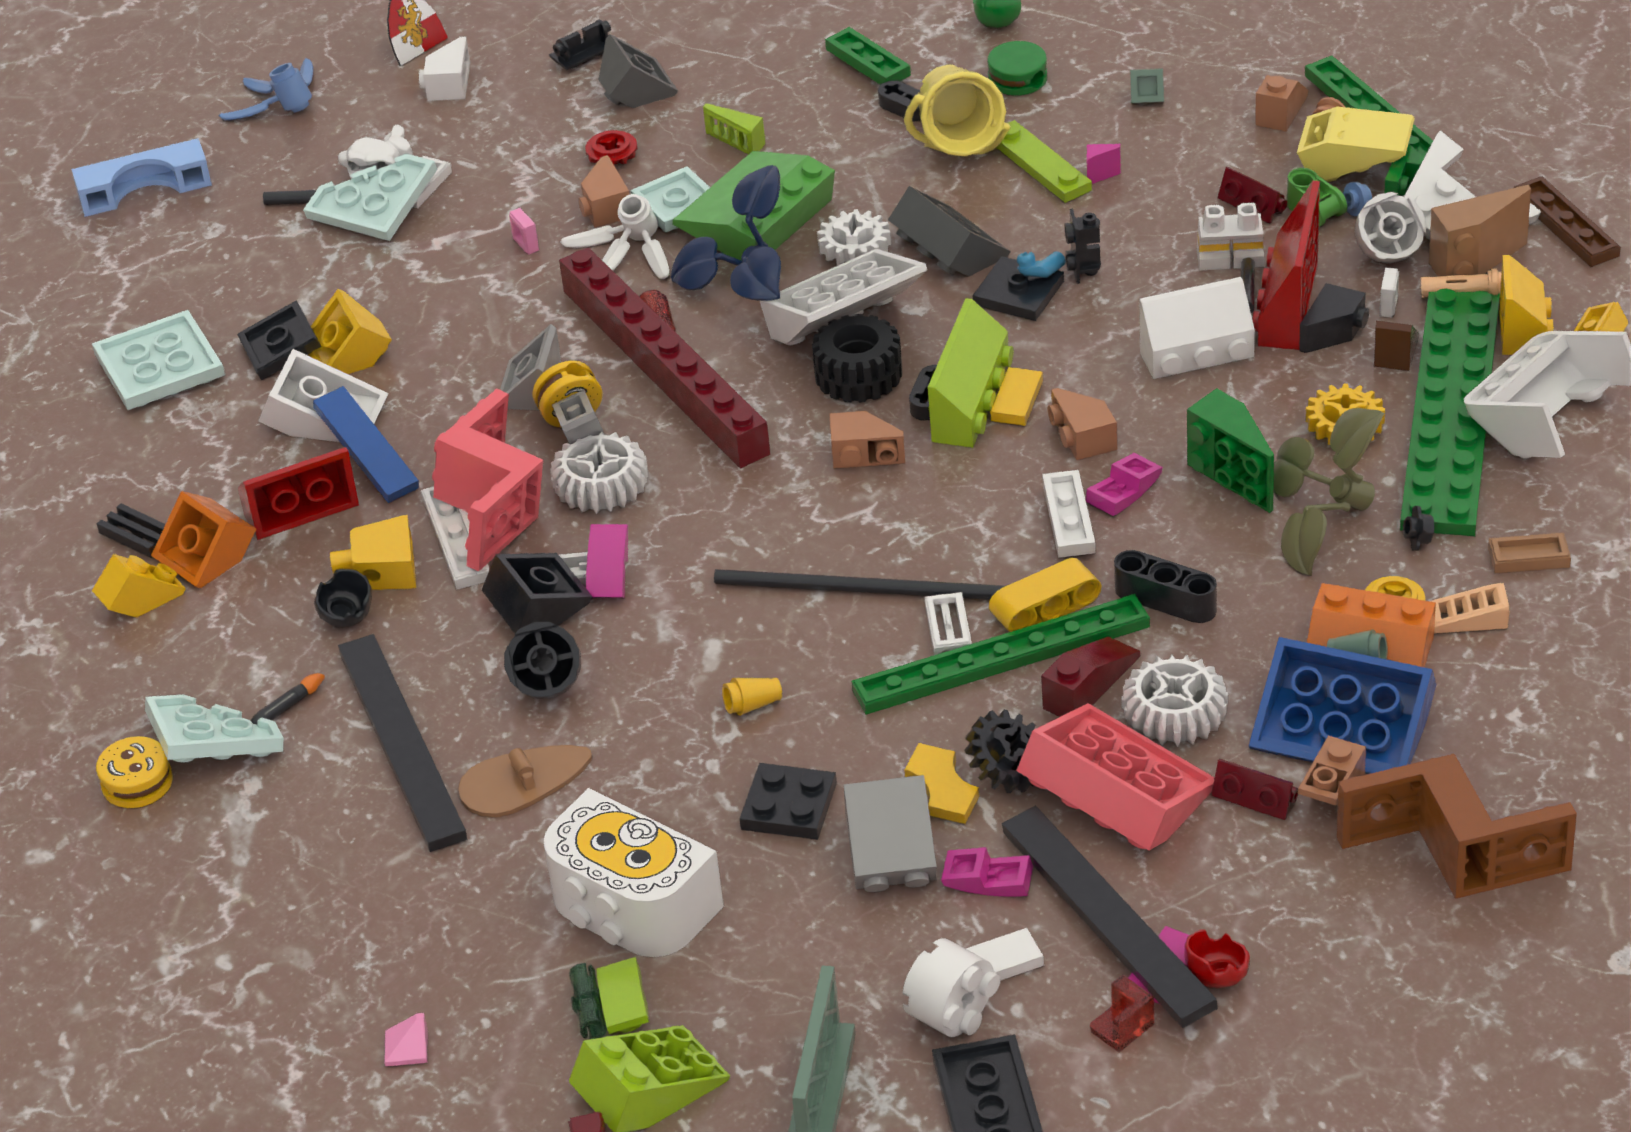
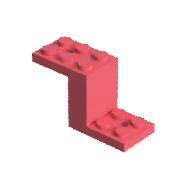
(487, 479)

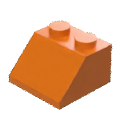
(202, 539)

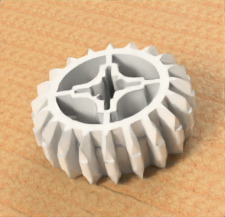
(599, 472)
(1174, 700)

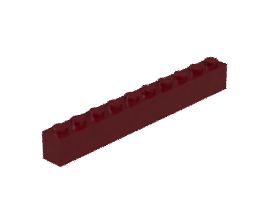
(665, 358)

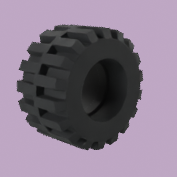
(857, 358)

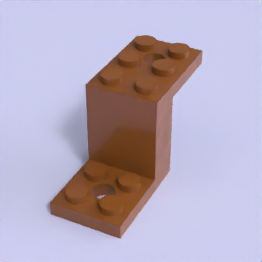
(1458, 831)

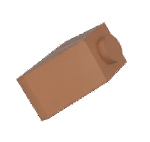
(1279, 102)
(602, 193)

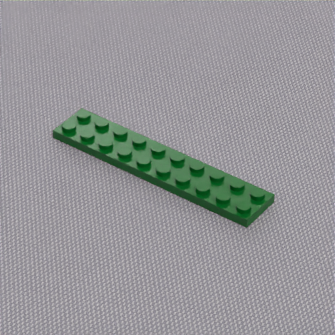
(1445, 439)

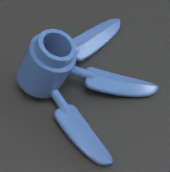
(289, 86)

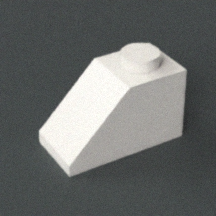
(446, 72)

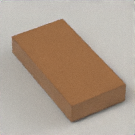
(1529, 553)

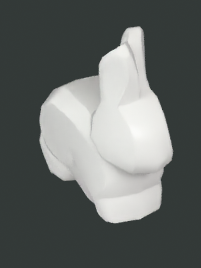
(371, 152)

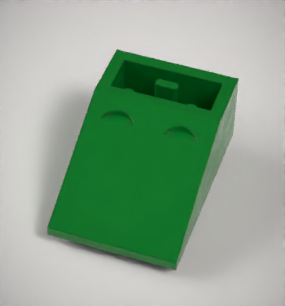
(1230, 448)

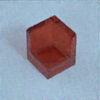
(1127, 1017)

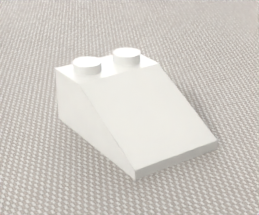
(301, 382)

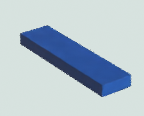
(366, 444)

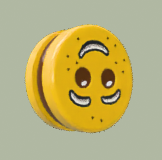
(564, 381)
(134, 772)

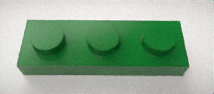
(867, 56)

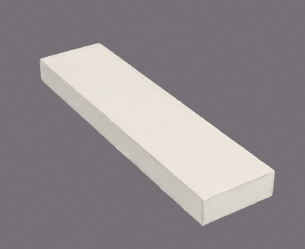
(452, 532)

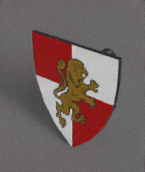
(413, 28)

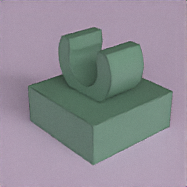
(1147, 85)

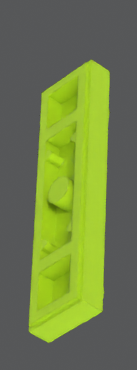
(1044, 164)

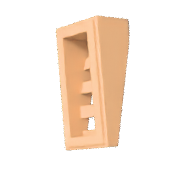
(1481, 607)

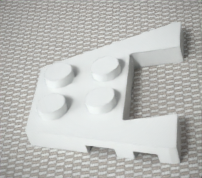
(1435, 187)

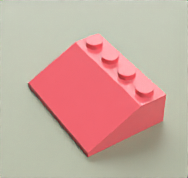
(1114, 775)

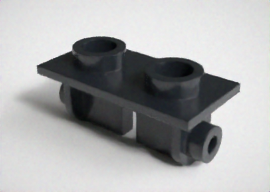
(573, 50)
(1083, 257)

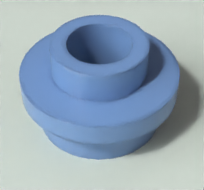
(1356, 196)

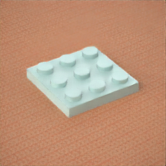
(158, 359)

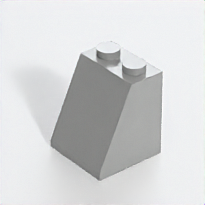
(890, 833)

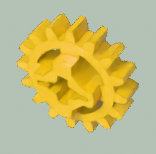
(1328, 407)

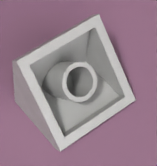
(528, 366)

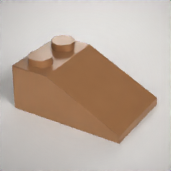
(1477, 231)

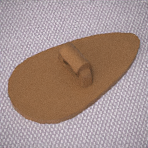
(520, 778)

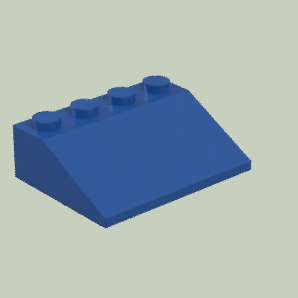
(1346, 696)

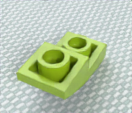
(622, 996)

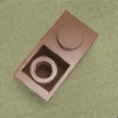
(1083, 423)
(864, 440)
(1333, 763)

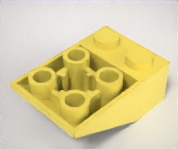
(1352, 140)

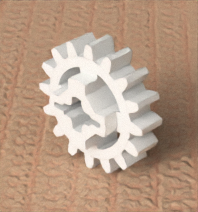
(852, 236)

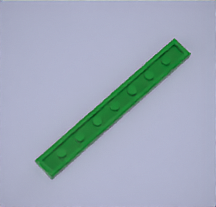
(999, 654)

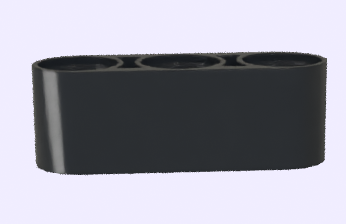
(1166, 586)

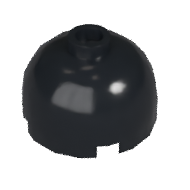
(542, 660)

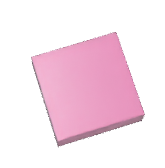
(524, 231)

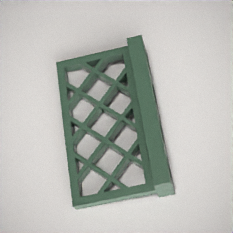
(823, 1062)

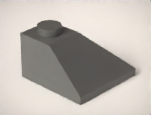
(632, 75)

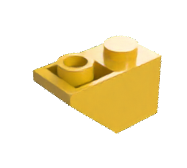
(135, 586)

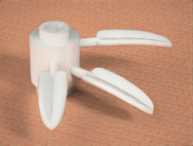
(638, 224)

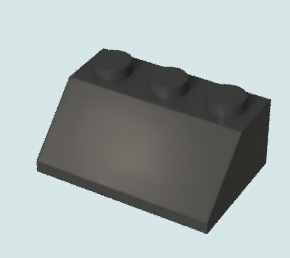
(945, 234)

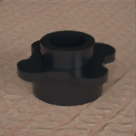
(1418, 528)

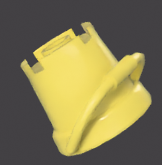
(958, 112)

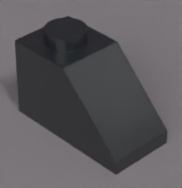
(1333, 318)

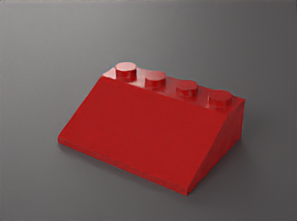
(1291, 275)

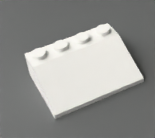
(838, 293)

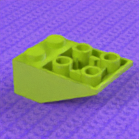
(644, 1075)

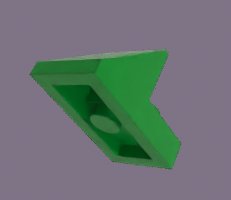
(1403, 172)

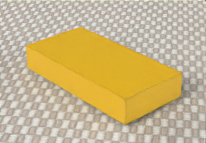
(1016, 396)

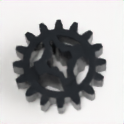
(998, 749)

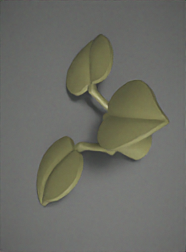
(1306, 531)

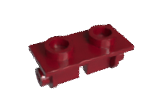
(1239, 189)
(1253, 789)

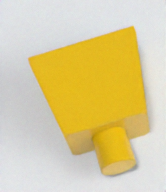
(381, 554)

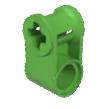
(1331, 198)

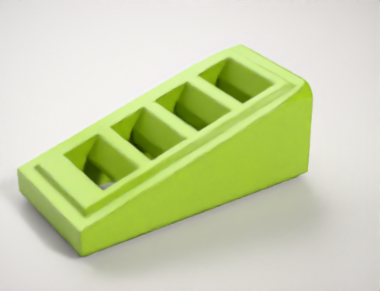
(749, 128)

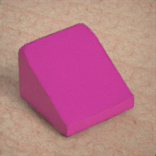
(1103, 161)

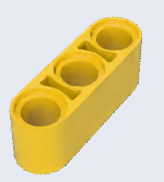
(1045, 595)

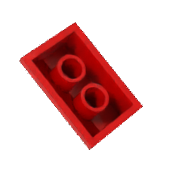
(299, 493)

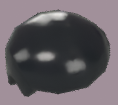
(344, 598)

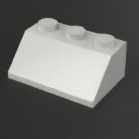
(1196, 328)

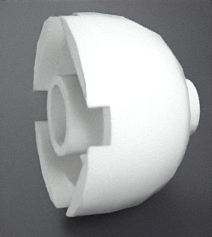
(1390, 228)

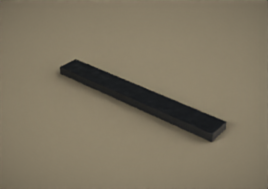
(402, 743)
(1110, 917)

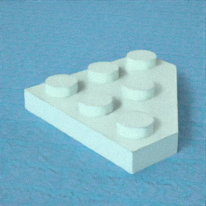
(374, 198)
(198, 732)

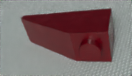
(1085, 674)

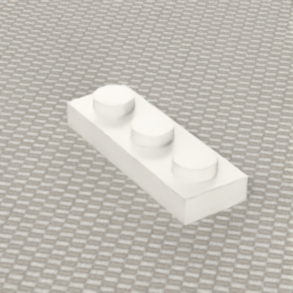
(1068, 513)

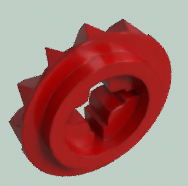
(606, 144)

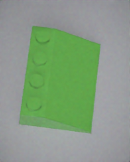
(803, 192)

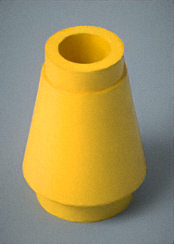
(749, 694)

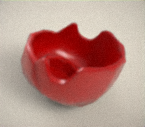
(1216, 961)

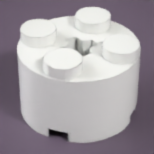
(950, 988)

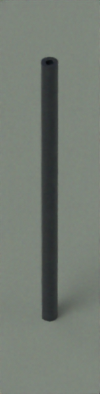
(853, 584)

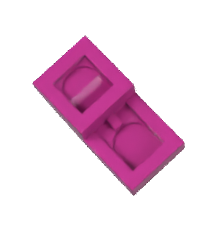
(1126, 484)
(607, 560)
(977, 873)

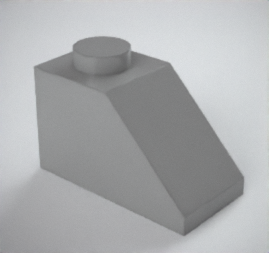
(577, 417)

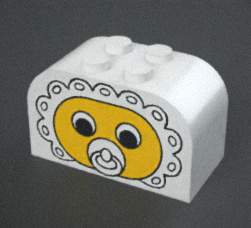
(630, 876)

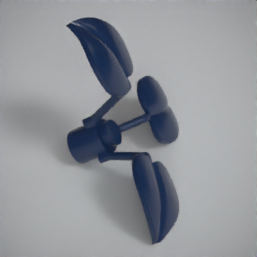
(760, 267)

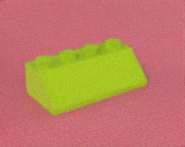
(968, 377)

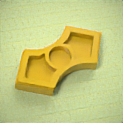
(947, 793)

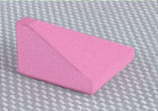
(407, 1042)

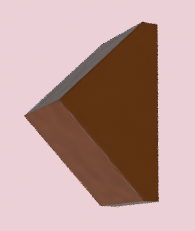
(1394, 345)

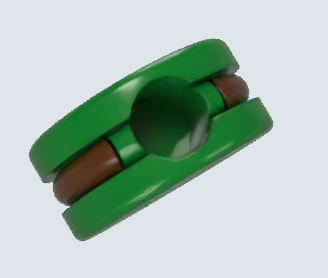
(1017, 67)

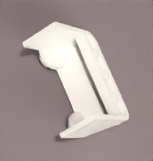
(1540, 379)

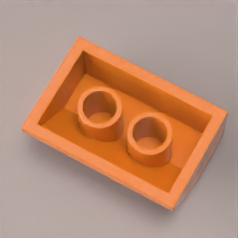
(1403, 620)

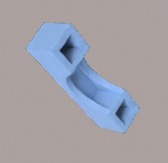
(107, 182)

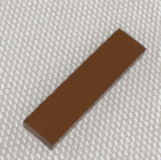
(1571, 224)

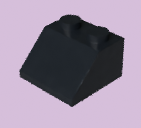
(534, 589)

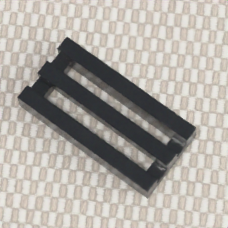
(137, 523)

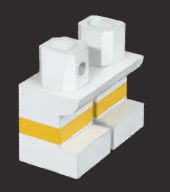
(1217, 230)

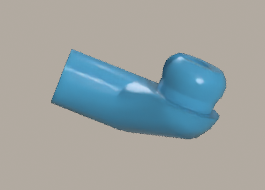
(1043, 268)

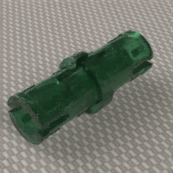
(587, 1001)

